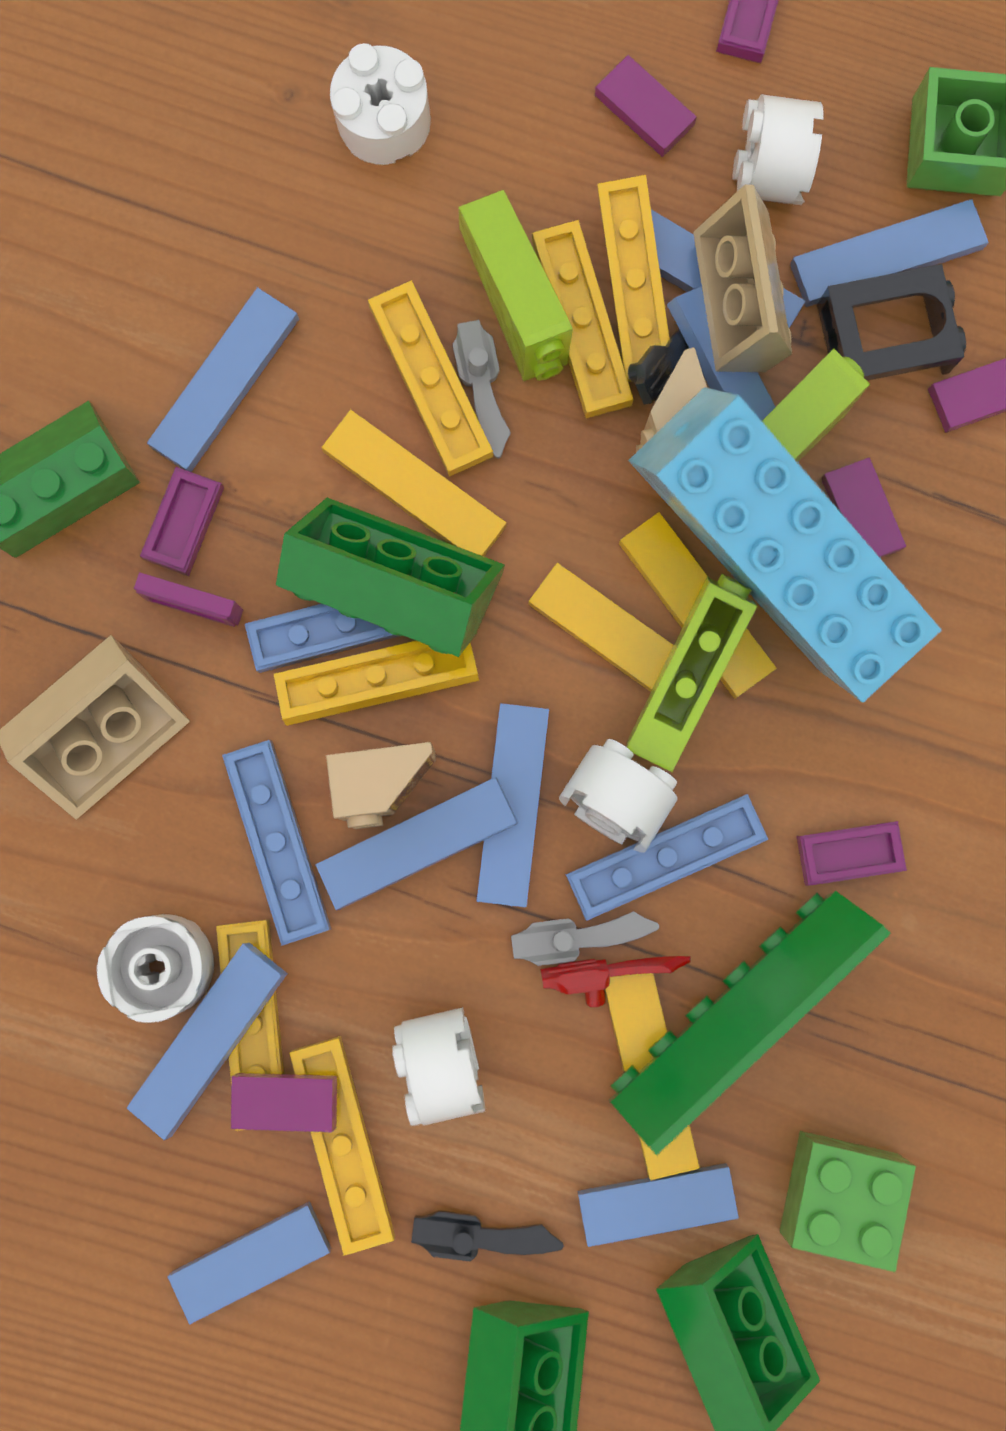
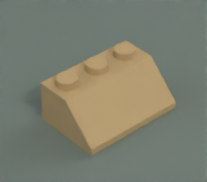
(742, 286)
(91, 728)

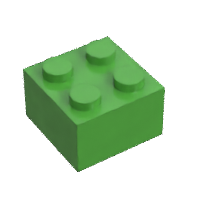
(958, 132)
(847, 1201)

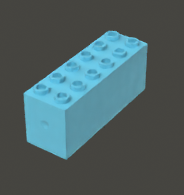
(784, 541)

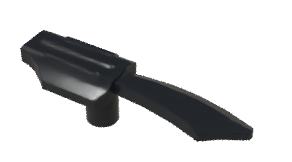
(656, 367)
(460, 1235)

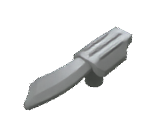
(477, 368)
(560, 940)

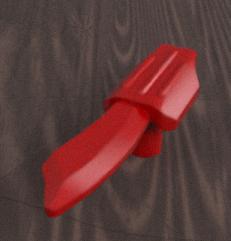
(594, 975)

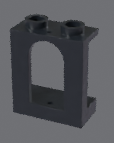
(842, 334)

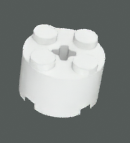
(380, 103)
(779, 148)
(620, 795)
(148, 995)
(439, 1067)

